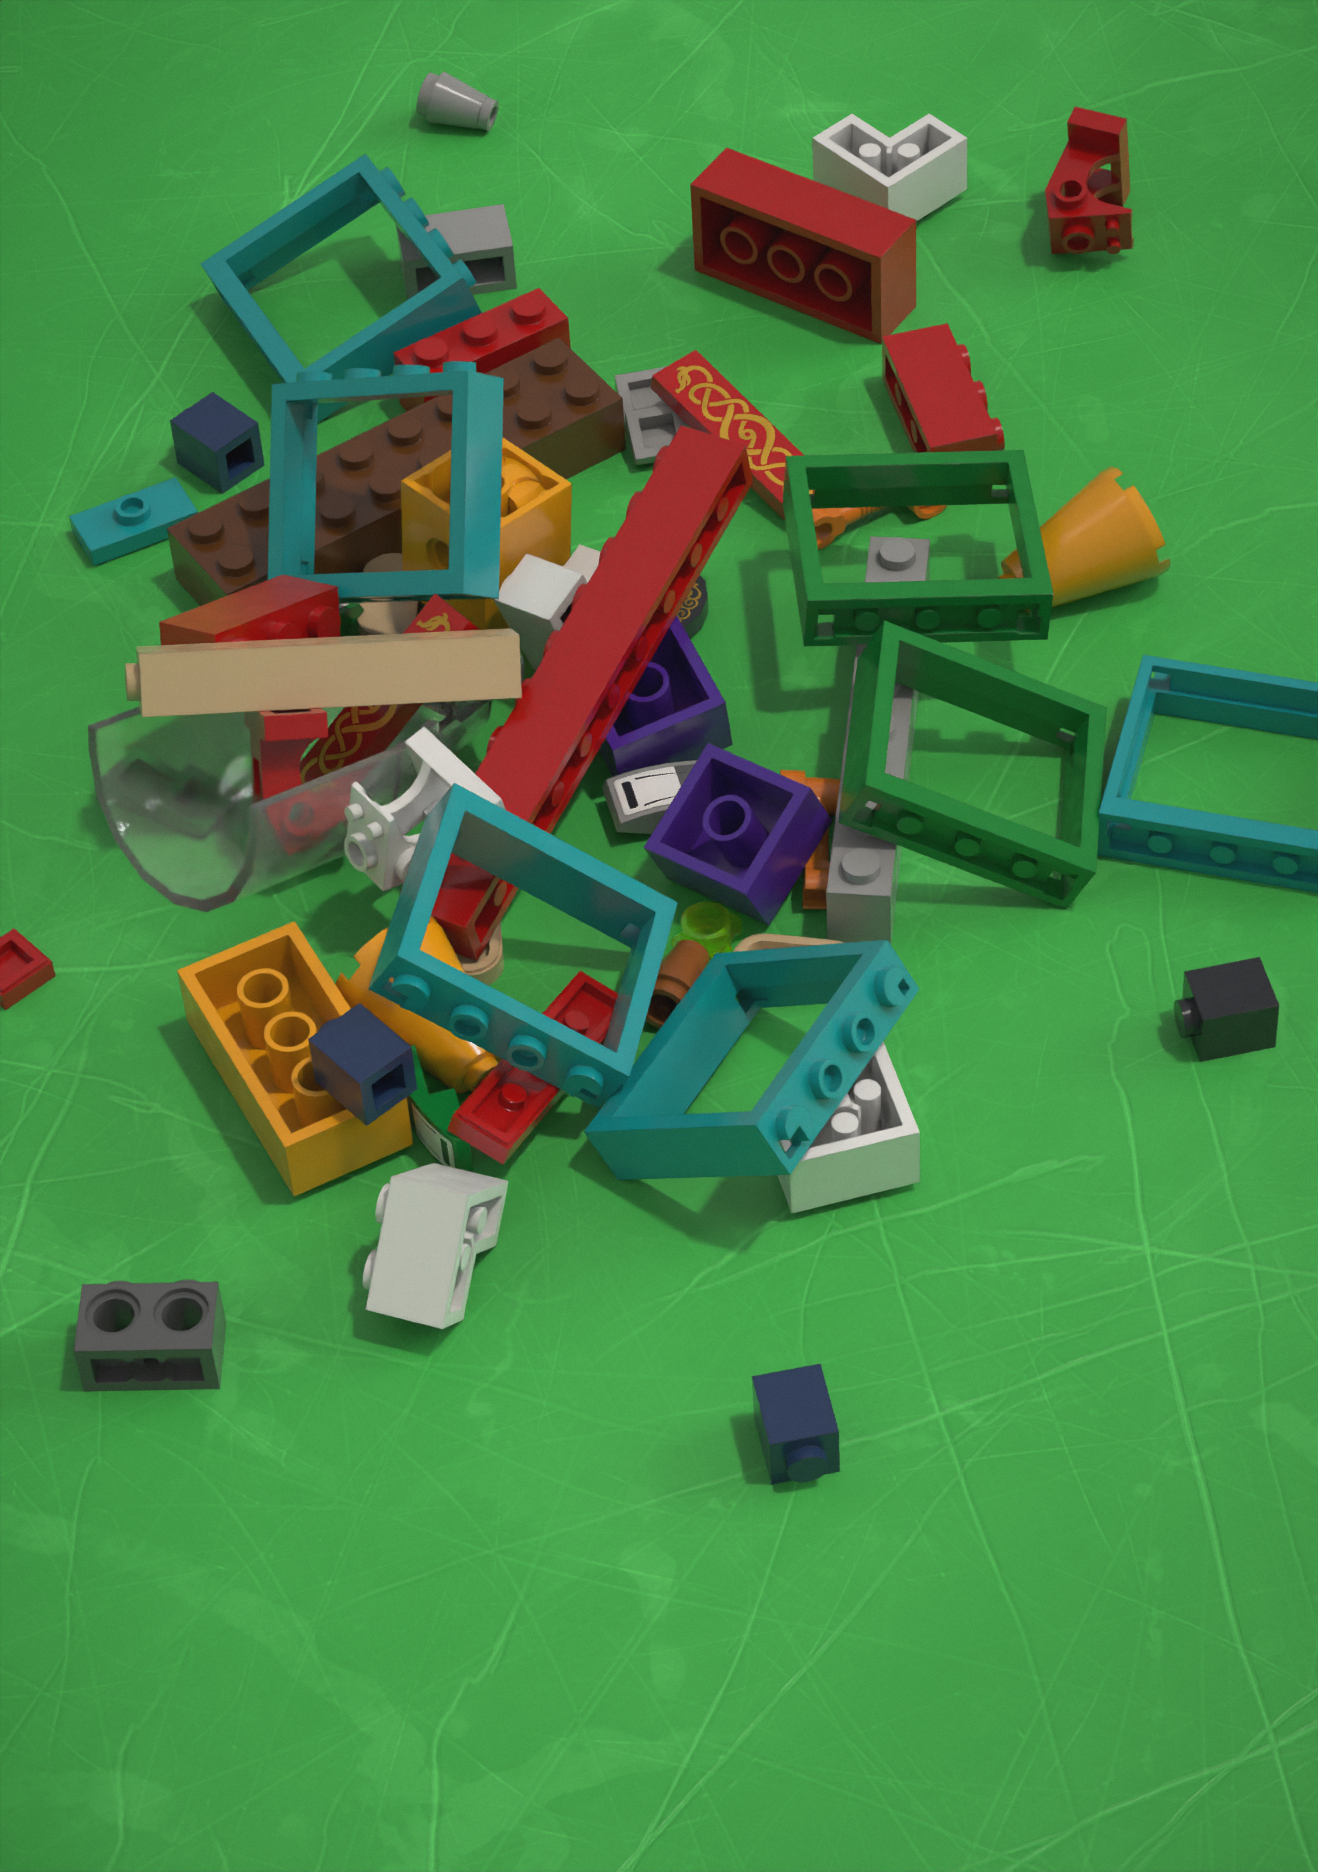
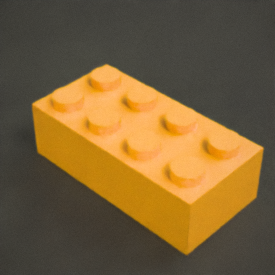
(254, 1021)

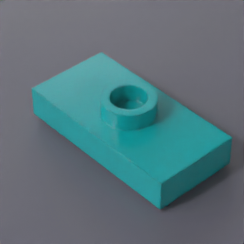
(131, 521)

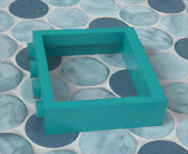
(310, 222)
(473, 488)
(1197, 838)
(558, 876)
(644, 1123)

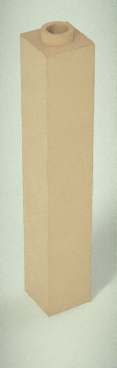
(325, 672)

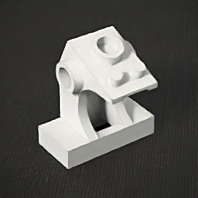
(377, 832)

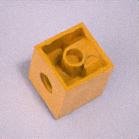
(533, 522)

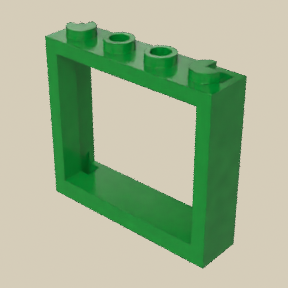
(938, 608)
(953, 829)

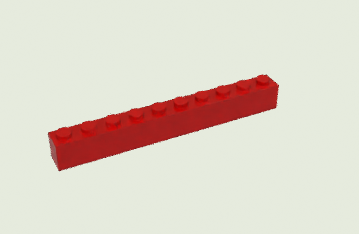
(598, 658)

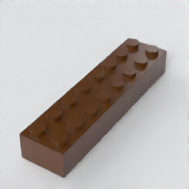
(550, 410)

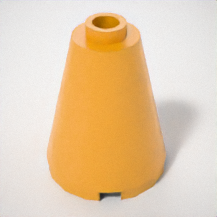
(1098, 542)
(440, 1053)

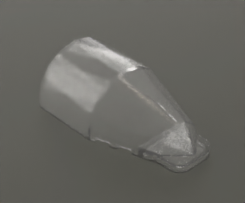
(186, 808)

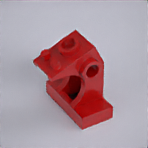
(1084, 199)
(277, 745)

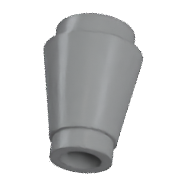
(455, 103)

